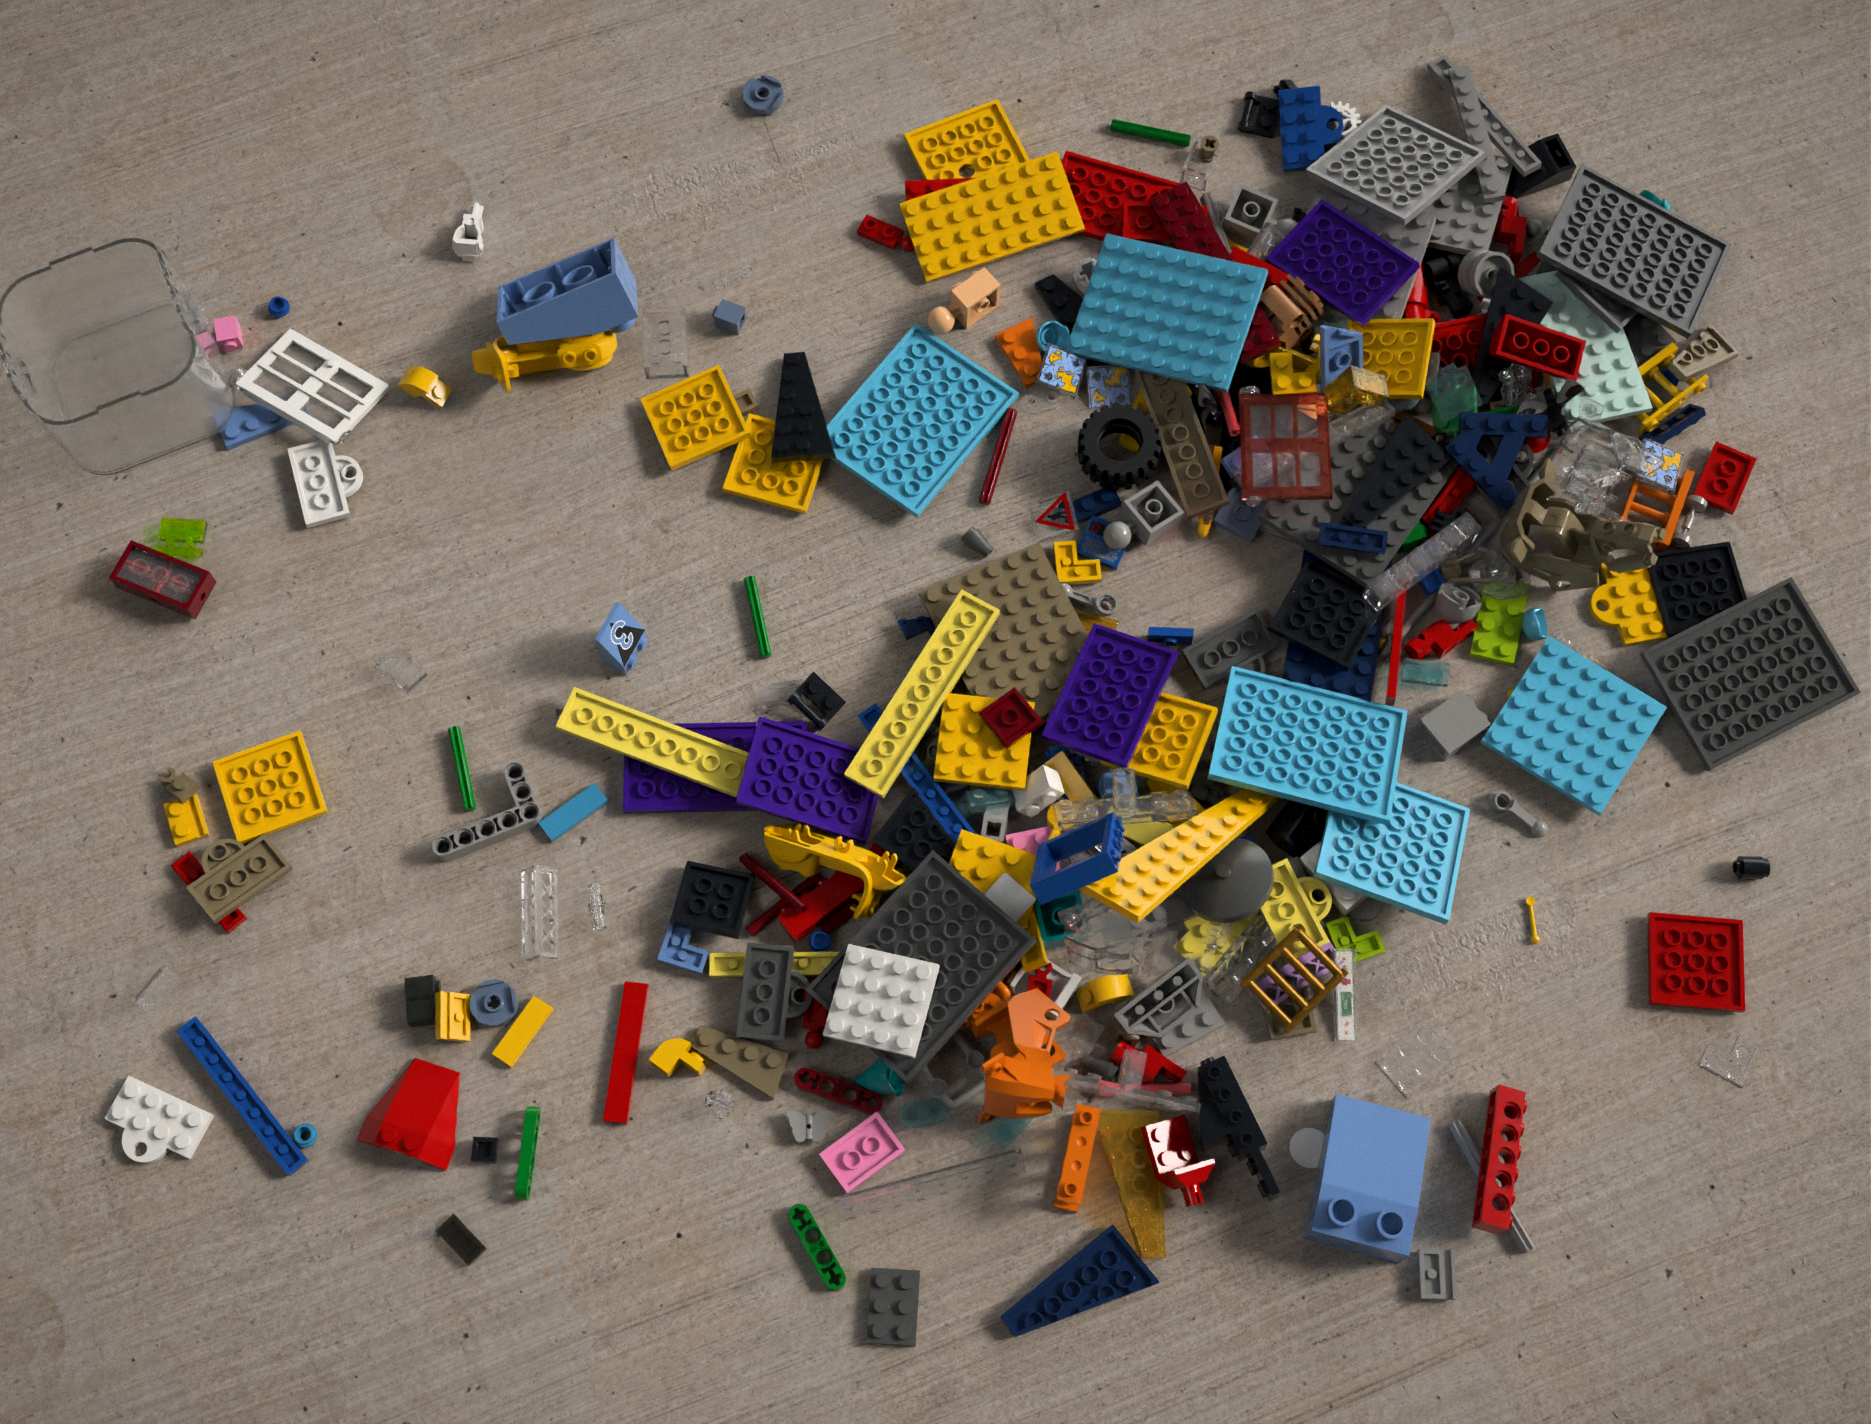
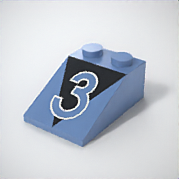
(620, 640)

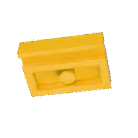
(186, 820)
(452, 1016)

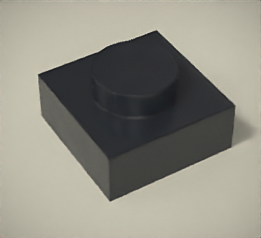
(484, 1149)

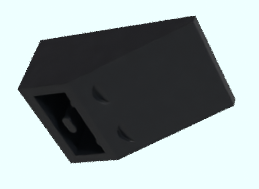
(1555, 168)

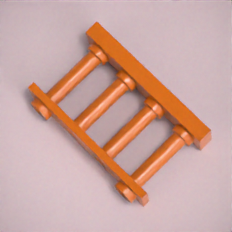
(1675, 501)
(1077, 1158)

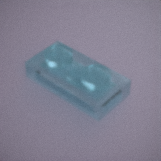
(1425, 672)
(989, 799)
(1007, 1130)

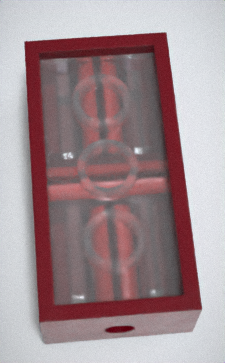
(162, 579)

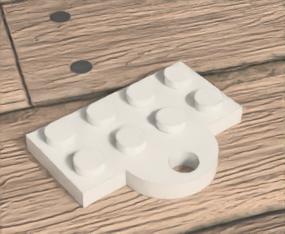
(323, 482)
(157, 1121)

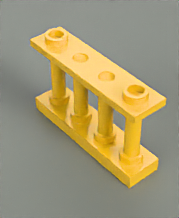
(1652, 369)

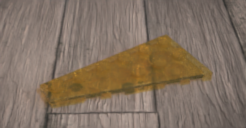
(1134, 1176)

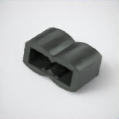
(421, 1000)

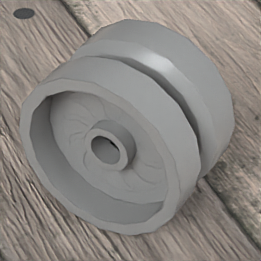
(1479, 271)

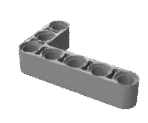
(495, 822)

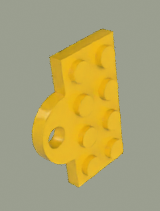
(1629, 606)

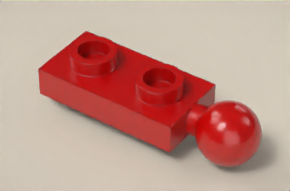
(884, 234)
(814, 1019)

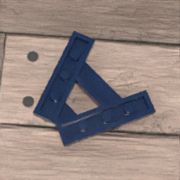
(1492, 476)

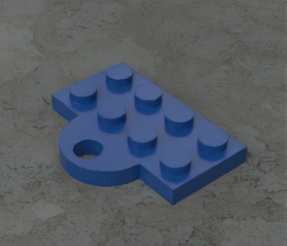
(1305, 127)

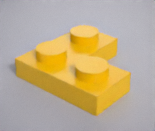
(1285, 380)
(1072, 570)

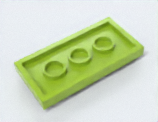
(1498, 629)

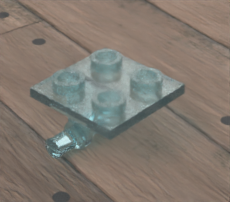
(1453, 392)

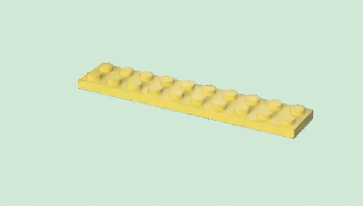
(922, 693)
(653, 741)

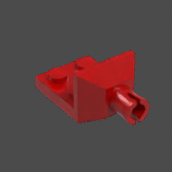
(1175, 1158)

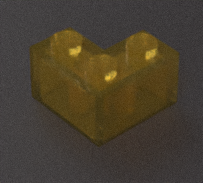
(1354, 388)

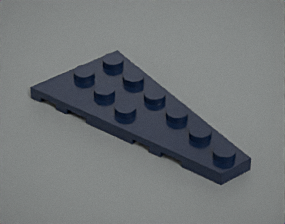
(1091, 1278)

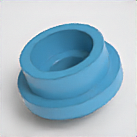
(300, 1130)

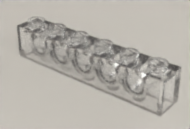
(1422, 561)

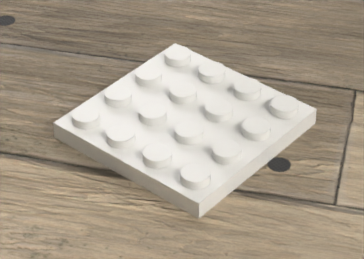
(881, 1000)

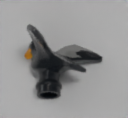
(1205, 406)
(1554, 406)

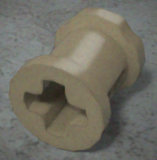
(1208, 148)

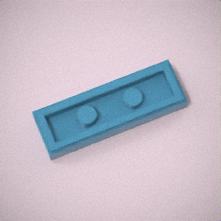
(573, 812)

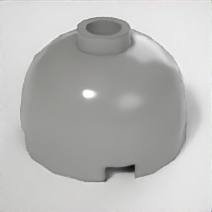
(1457, 604)

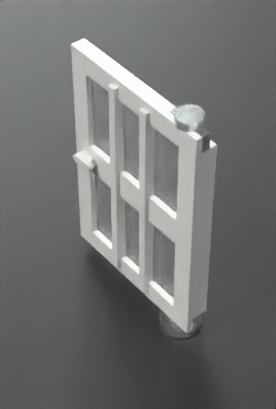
(311, 387)

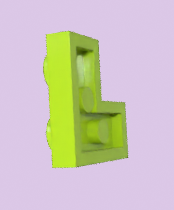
(1343, 936)

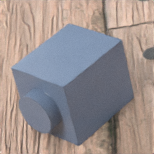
(729, 316)

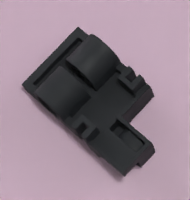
(1442, 276)

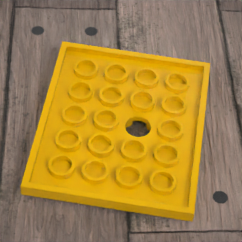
(974, 139)

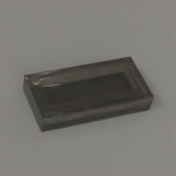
(461, 1239)

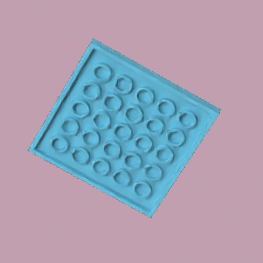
(1573, 725)
(1400, 863)

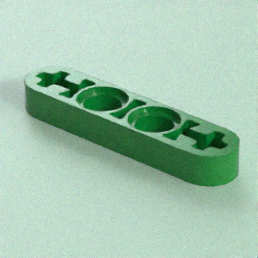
(527, 1153)
(814, 1248)

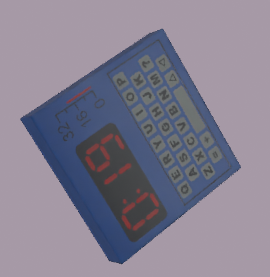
(1094, 547)

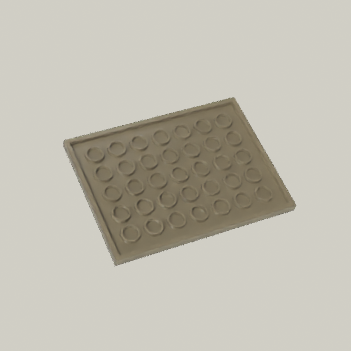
(1032, 638)

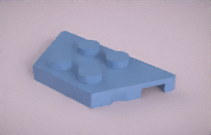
(1338, 351)

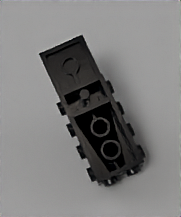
(1228, 1116)

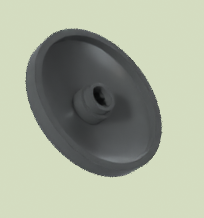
(1231, 883)

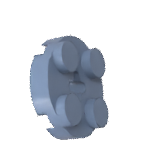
(767, 104)
(483, 995)

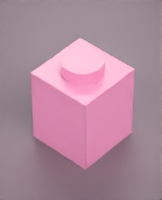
(228, 333)

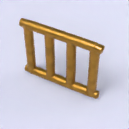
(1265, 966)

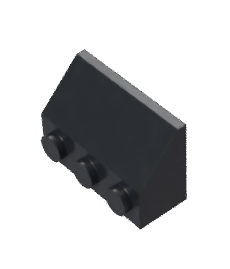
(1297, 828)

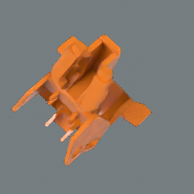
(1018, 1069)

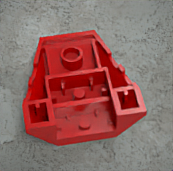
(417, 1115)

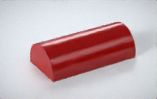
(1537, 348)

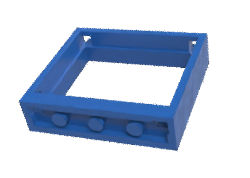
(1051, 884)

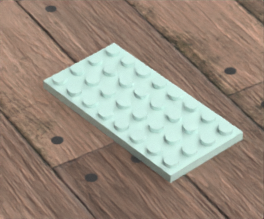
(1607, 363)

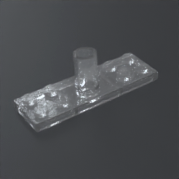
(1125, 805)
(1129, 1087)

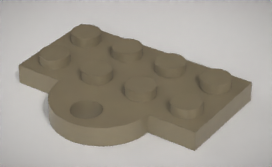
(236, 875)

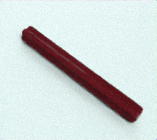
(998, 456)

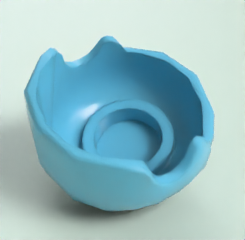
(1052, 333)
(1535, 624)

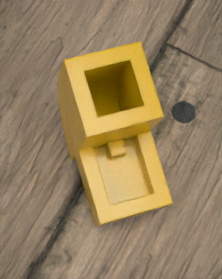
(423, 382)
(1104, 990)
(673, 1053)

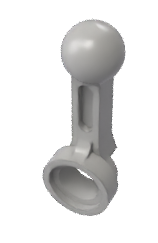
(1090, 601)
(1537, 828)

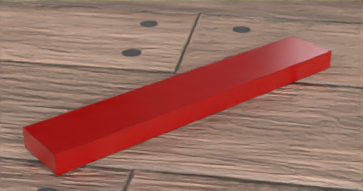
(1395, 649)
(626, 1053)

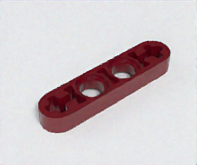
(837, 1093)

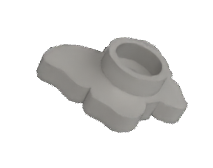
(799, 1125)

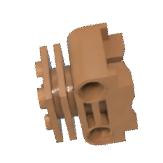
(1290, 311)

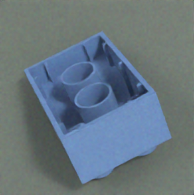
(570, 297)
(1368, 1179)

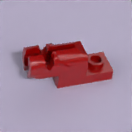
(1511, 228)
(1438, 639)
(1154, 1062)

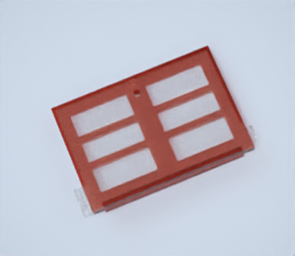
(1284, 446)

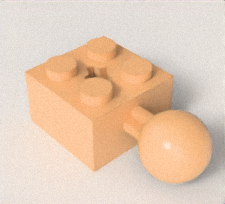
(969, 302)

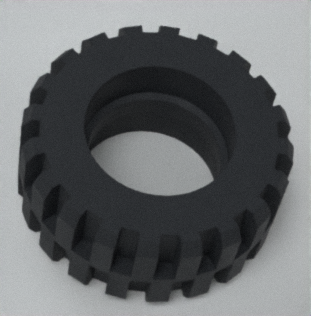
(1119, 420)

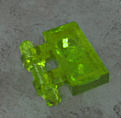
(185, 531)

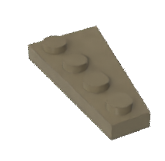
(1703, 354)
(751, 1062)

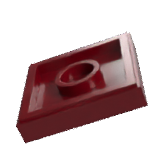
(1010, 718)

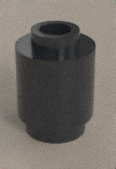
(1751, 867)

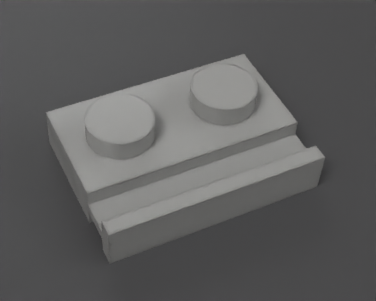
(1436, 1274)

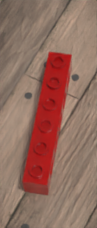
(1485, 1215)

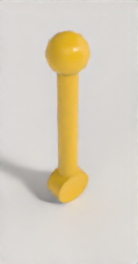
(1530, 902)

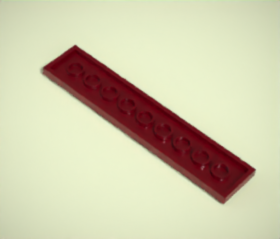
(1193, 232)

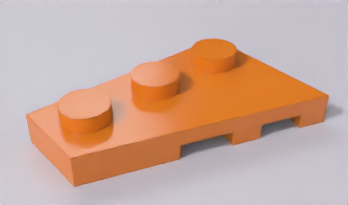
(1021, 350)

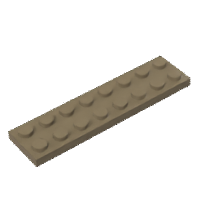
(1183, 444)

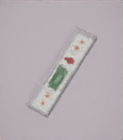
(1346, 997)

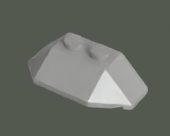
(1163, 1001)

